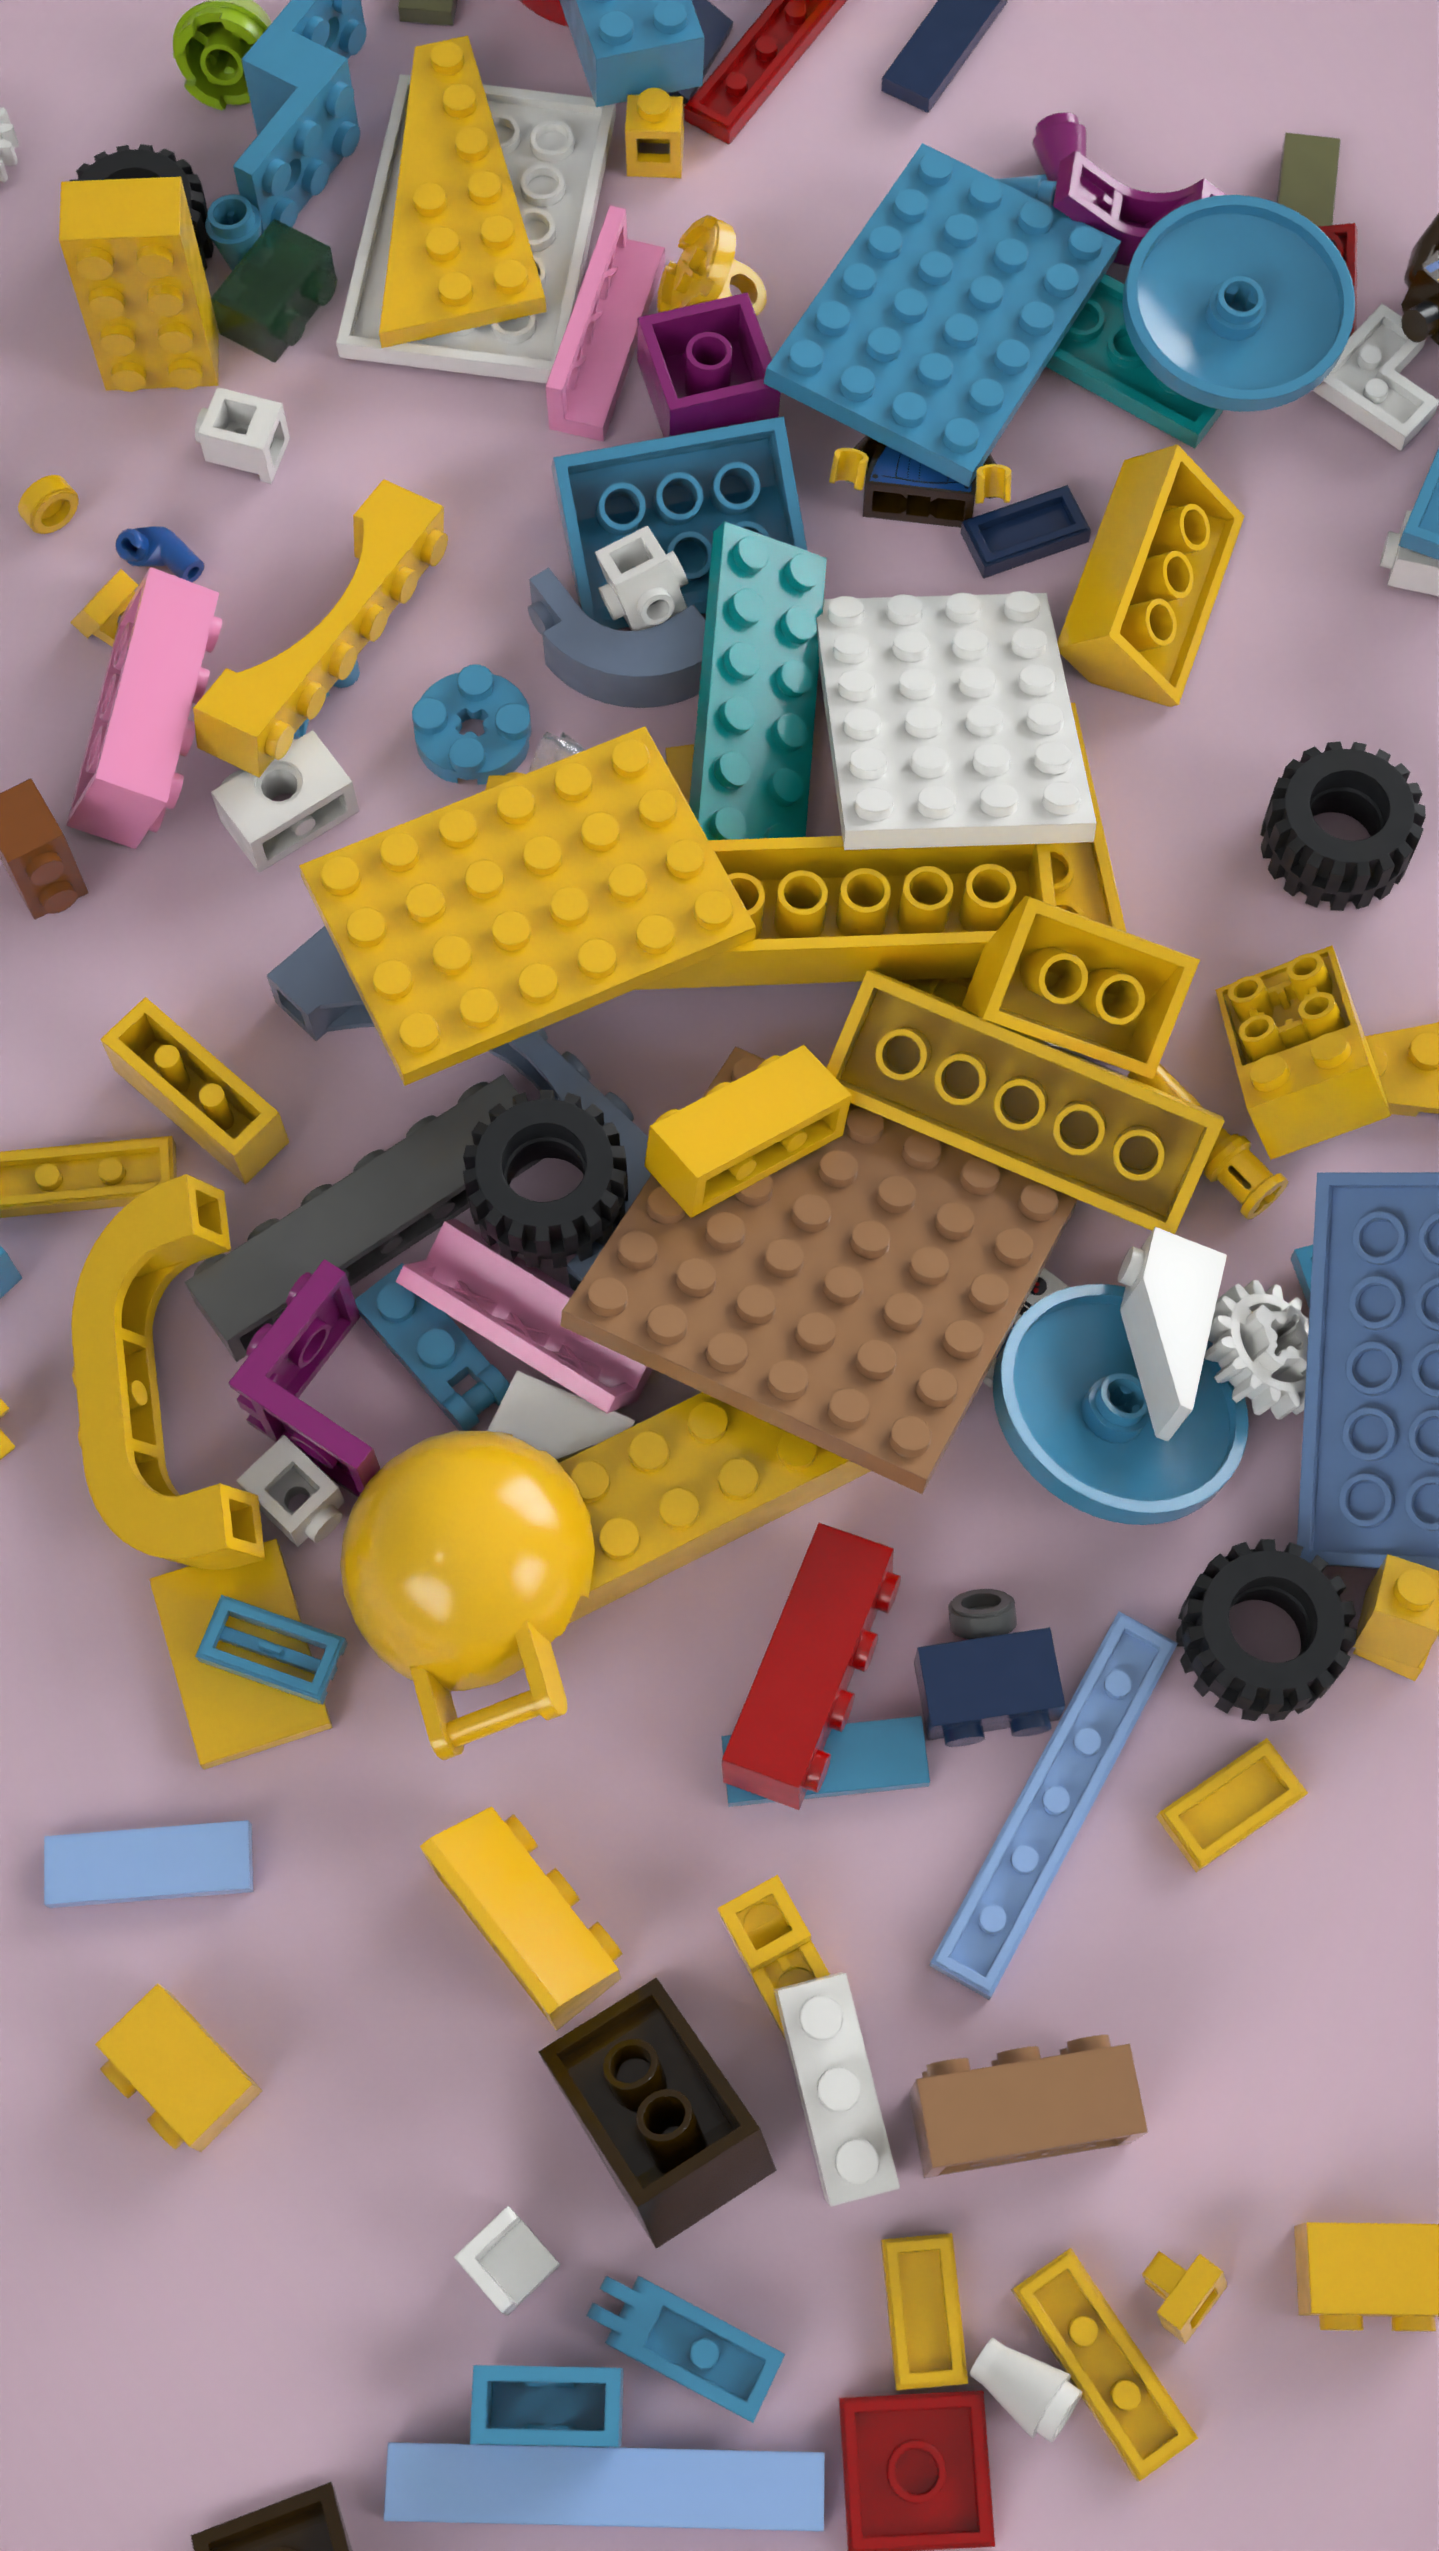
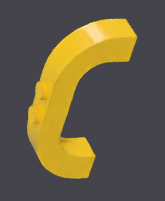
(119, 1387)

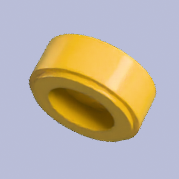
(48, 504)

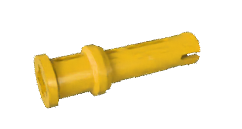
(1230, 1158)

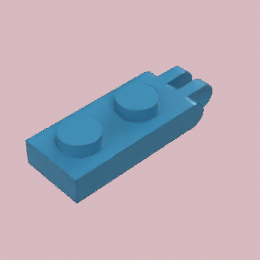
(689, 2346)

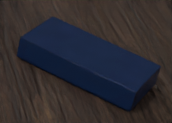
(1025, 531)

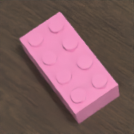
(145, 710)

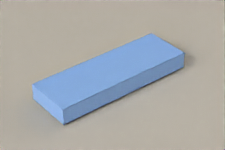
(148, 1864)

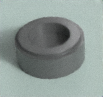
(982, 1614)

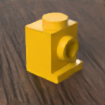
(654, 119)

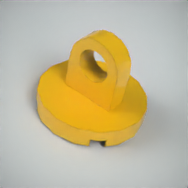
(708, 269)

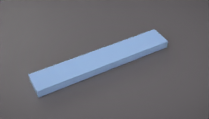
(1053, 1806)
(605, 2486)

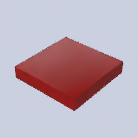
(916, 2472)

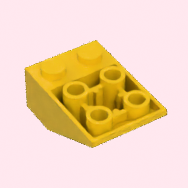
(1301, 1053)

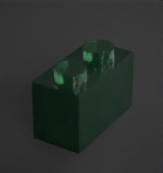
(275, 291)

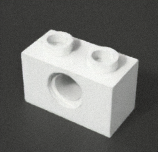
(275, 829)

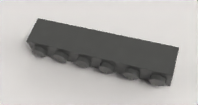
(354, 1224)

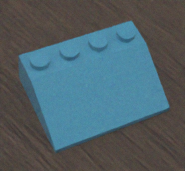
(682, 493)

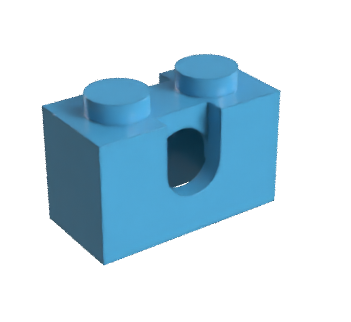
(519, 2409)

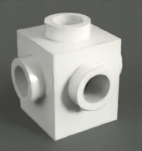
(646, 592)

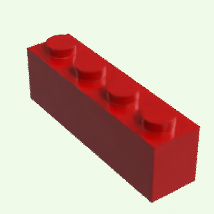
(809, 1667)

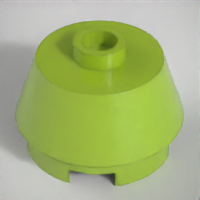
(210, 49)

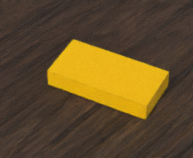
(1231, 1805)
(924, 2311)

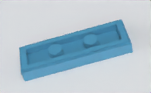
(863, 1760)

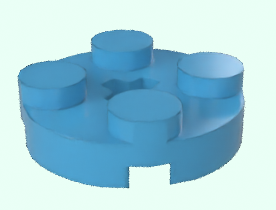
(467, 696)

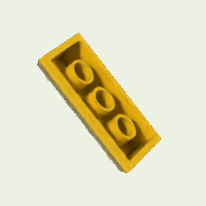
(1151, 578)

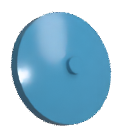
(1238, 303)
(1083, 1424)

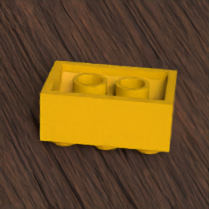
(1081, 986)
(525, 1913)

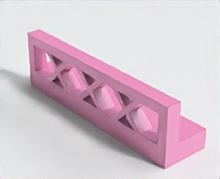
(602, 330)
(521, 1314)

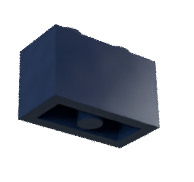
(989, 1686)

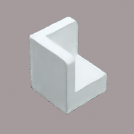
(507, 2261)

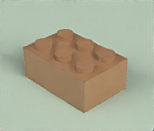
(1026, 2106)

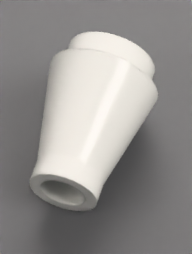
(1027, 2389)

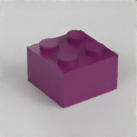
(706, 366)

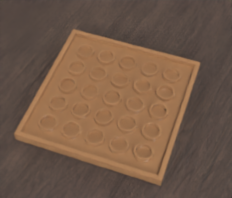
(835, 1293)

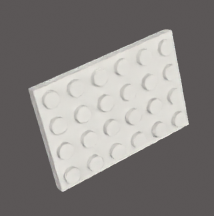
(556, 166)
(951, 722)

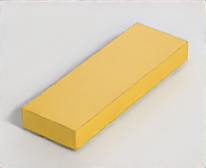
(83, 1175)
(1104, 2364)

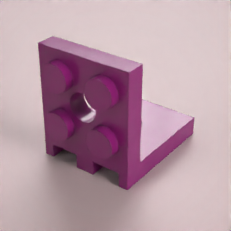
(286, 1360)

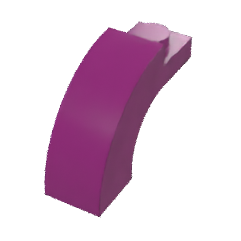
(1120, 211)

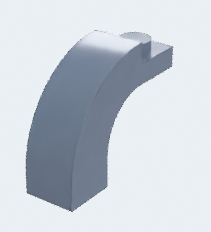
(615, 665)

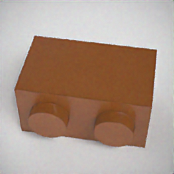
(37, 852)

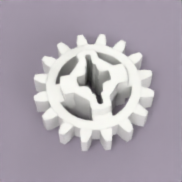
(1261, 1348)

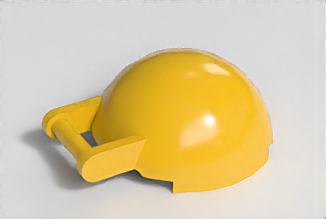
(467, 1573)

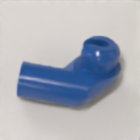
(159, 548)

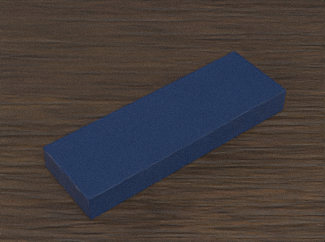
(939, 50)

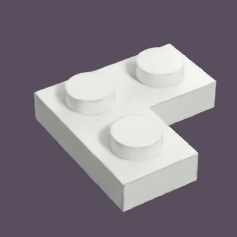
(1369, 382)

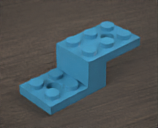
(300, 105)

